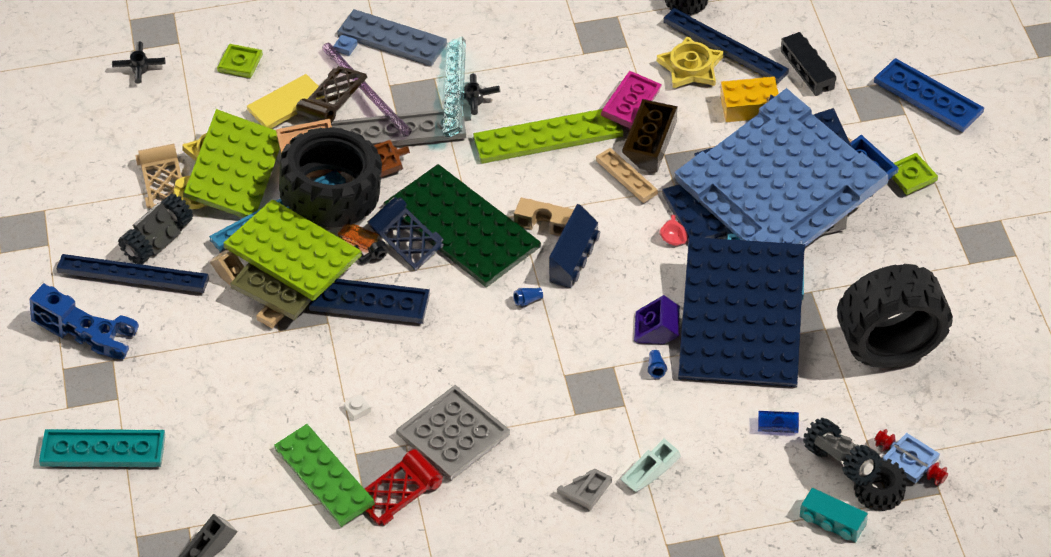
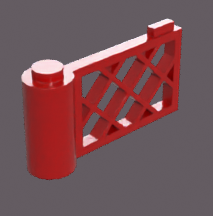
(418, 471)

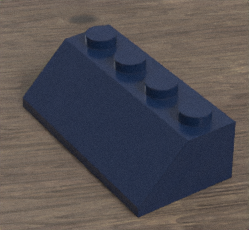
(573, 247)

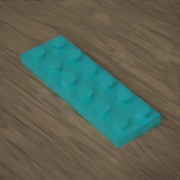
(102, 448)

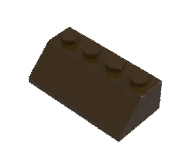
(650, 134)

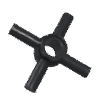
(138, 62)
(474, 93)

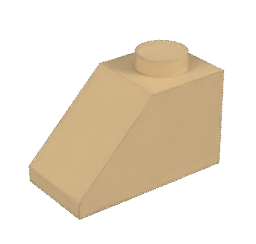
(227, 266)

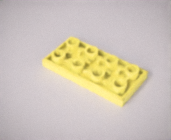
(282, 103)

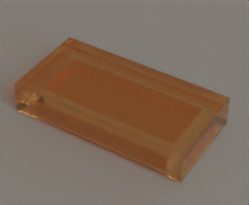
(358, 236)

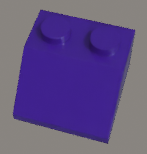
(657, 322)

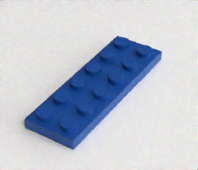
(929, 95)

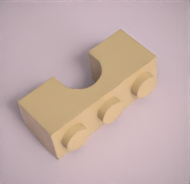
(530, 212)

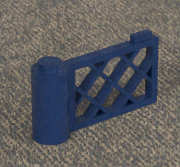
(389, 217)

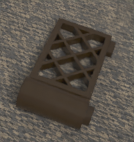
(321, 108)

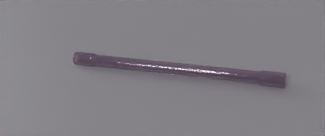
(398, 123)

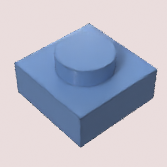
(345, 45)

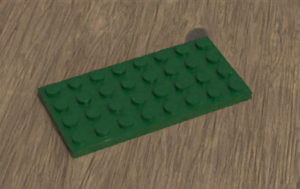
(473, 230)

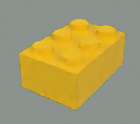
(744, 97)

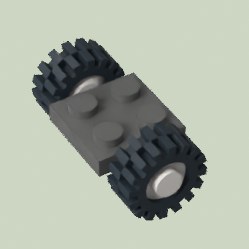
(155, 229)
(859, 460)

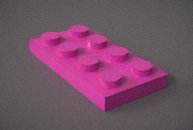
(627, 98)

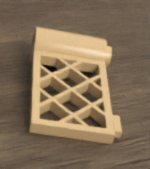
(158, 159)

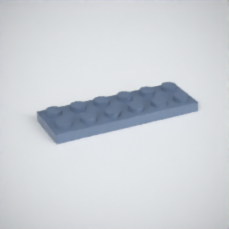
(393, 37)

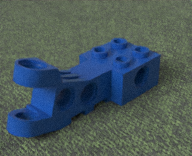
(61, 316)

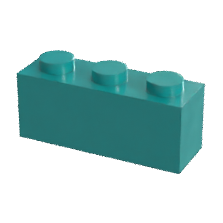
(833, 515)

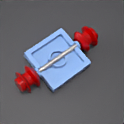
(912, 456)

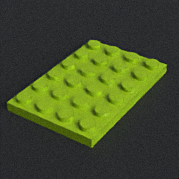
(233, 165)
(292, 249)

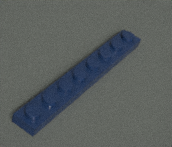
(730, 47)
(133, 273)

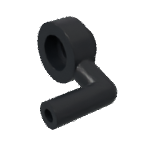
(376, 251)

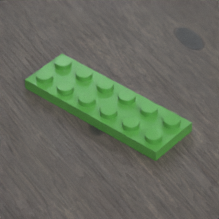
(324, 475)

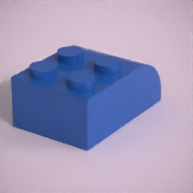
(861, 144)

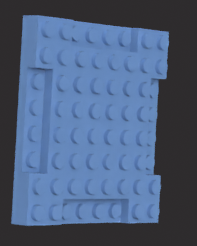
(781, 176)

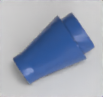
(525, 296)
(656, 365)

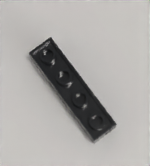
(808, 63)

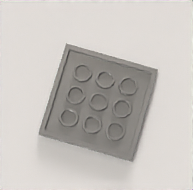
(453, 432)

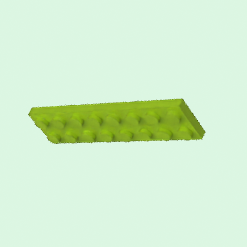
(545, 136)

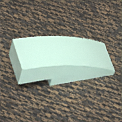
(651, 465)

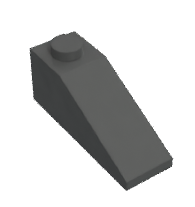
(211, 538)

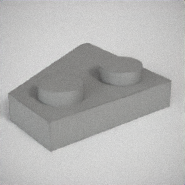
(587, 488)

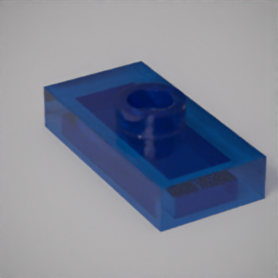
(778, 421)

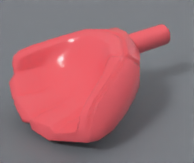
(673, 232)

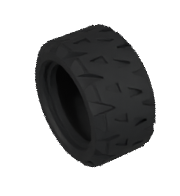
(331, 150)
(883, 294)

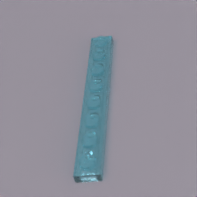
(454, 87)

